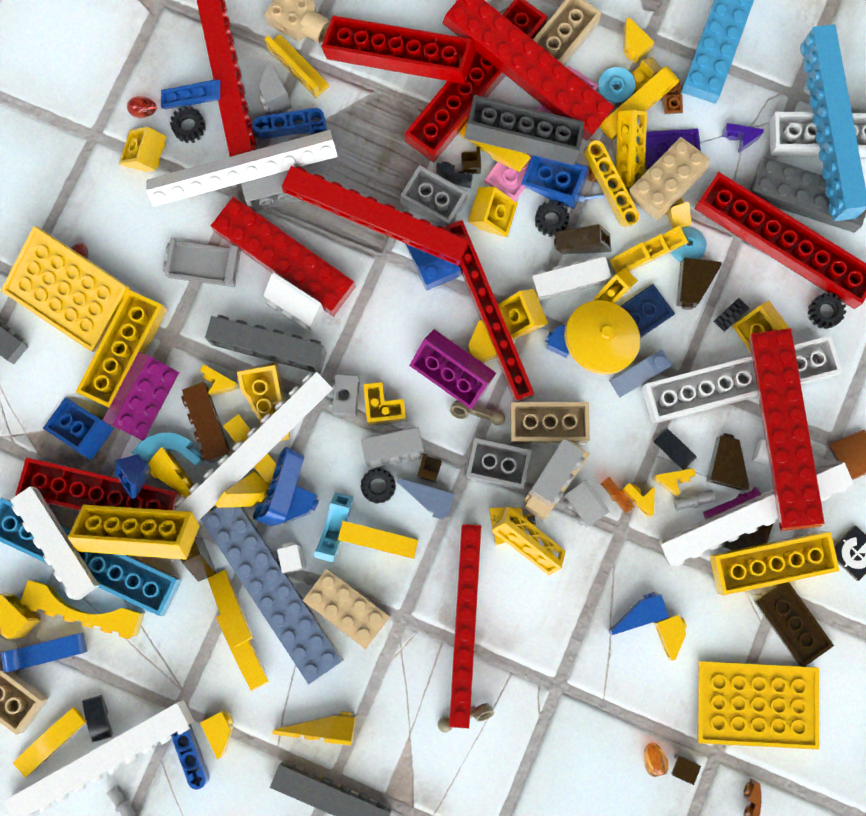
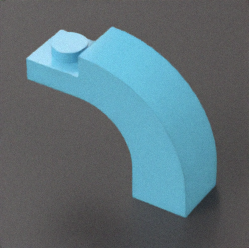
(169, 441)
(338, 511)

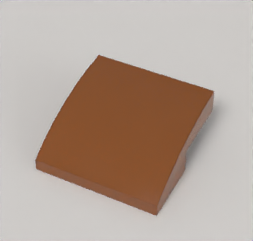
(852, 452)

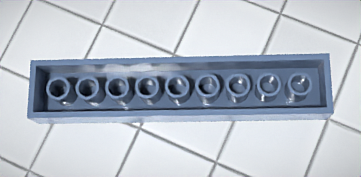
(272, 591)

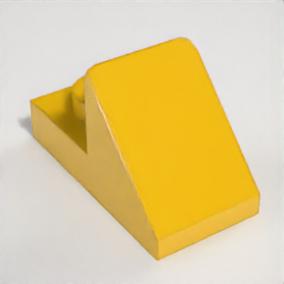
(647, 69)
(679, 214)
(221, 385)
(669, 480)
(645, 502)

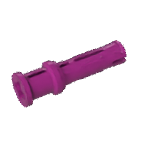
(740, 498)

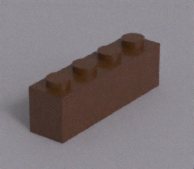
(206, 422)

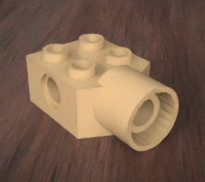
(297, 19)

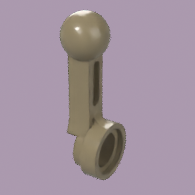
(496, 417)
(480, 713)

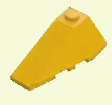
(262, 389)
(168, 470)
(333, 728)

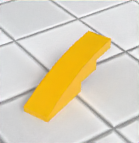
(509, 158)
(649, 250)
(237, 430)
(378, 539)
(230, 608)
(247, 660)
(49, 742)

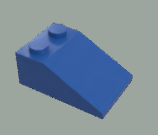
(555, 180)
(432, 269)
(78, 428)

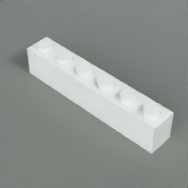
(54, 543)

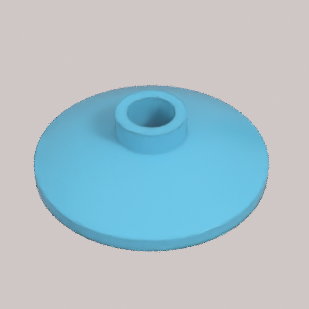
(620, 77)
(694, 251)

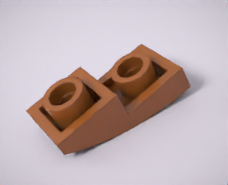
(673, 101)
(753, 794)

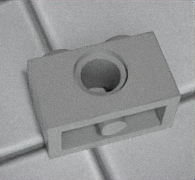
(349, 406)

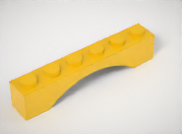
(44, 597)

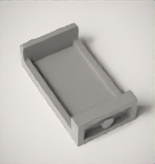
(202, 263)

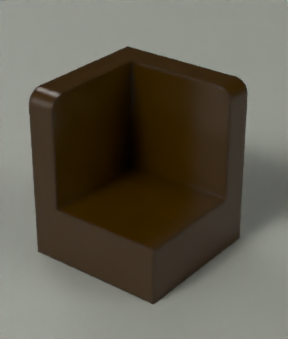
(471, 161)
(429, 468)
(685, 769)

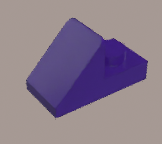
(745, 134)

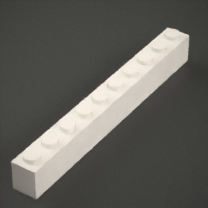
(240, 168)
(255, 447)
(744, 518)
(100, 760)

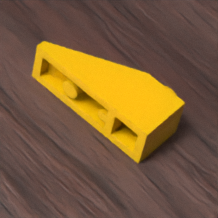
(245, 492)

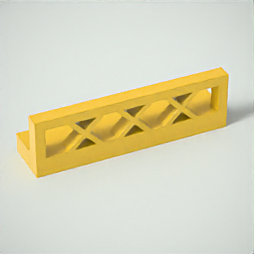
(296, 65)
(627, 146)
(529, 545)

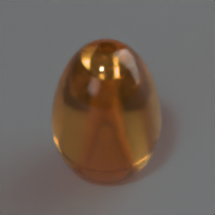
(655, 760)

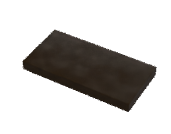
(794, 624)

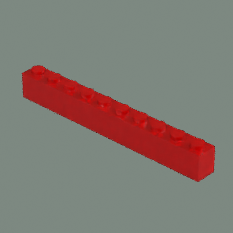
(374, 215)
(493, 320)
(465, 627)

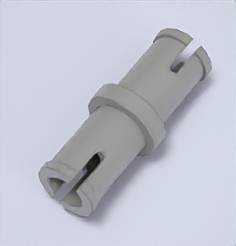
(694, 500)
(122, 805)

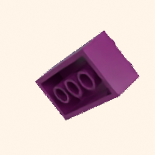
(452, 369)
(141, 396)

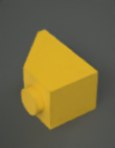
(635, 41)
(617, 287)
(481, 345)
(671, 634)
(218, 732)

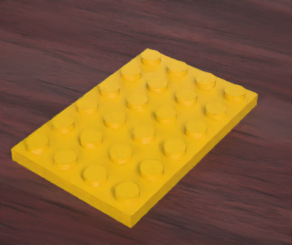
(64, 288)
(758, 705)

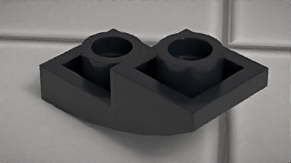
(447, 171)
(675, 449)
(96, 717)

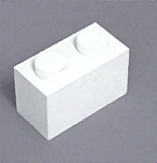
(291, 558)

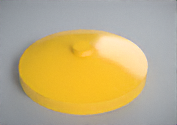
(602, 337)

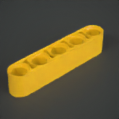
(642, 99)
(610, 193)

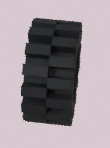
(183, 115)
(555, 208)
(838, 310)
(731, 314)
(378, 497)

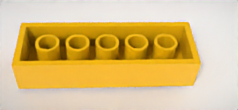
(125, 337)
(134, 531)
(774, 563)

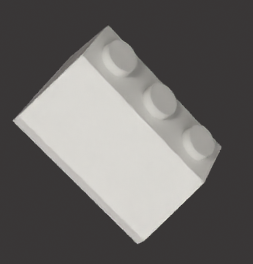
(293, 302)

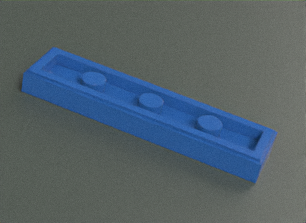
(190, 94)

